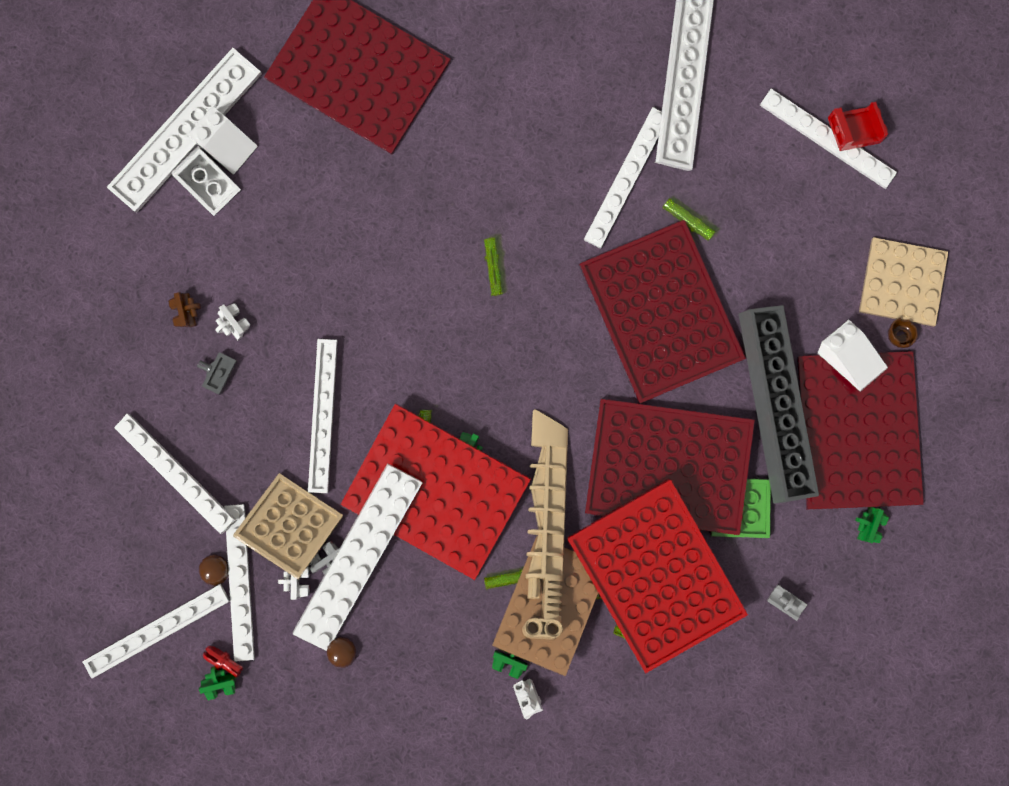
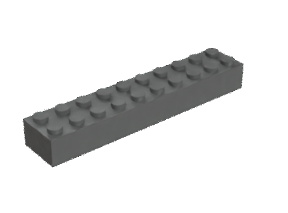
(778, 404)

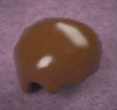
(904, 340)
(213, 570)
(341, 652)

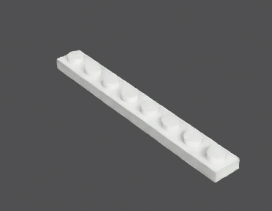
(825, 138)
(625, 180)
(322, 416)
(175, 473)
(239, 589)
(156, 631)

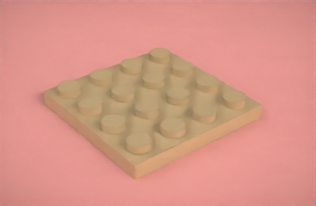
(903, 281)
(288, 526)

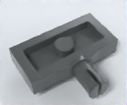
(217, 372)

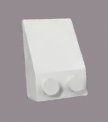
(222, 140)
(205, 180)
(852, 355)

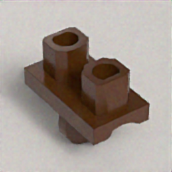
(186, 310)

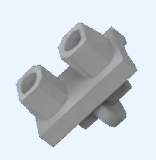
(318, 563)
(786, 602)

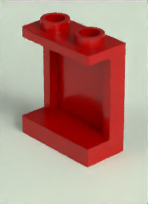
(858, 127)

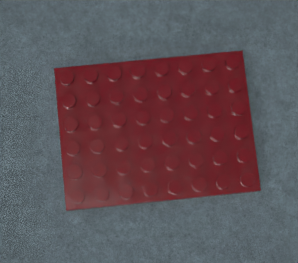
(358, 70)
(662, 311)
(864, 439)
(696, 450)

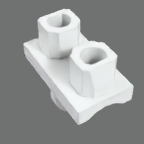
(227, 315)
(296, 589)
(528, 698)

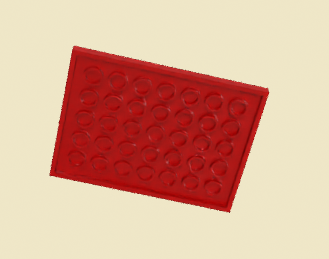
(461, 495)
(657, 576)

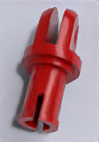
(222, 660)

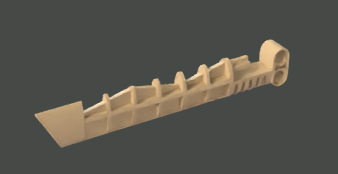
(549, 506)

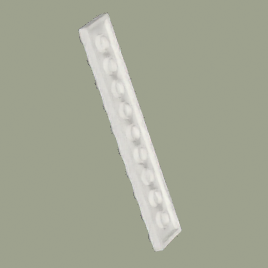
(684, 83)
(171, 142)
(357, 557)

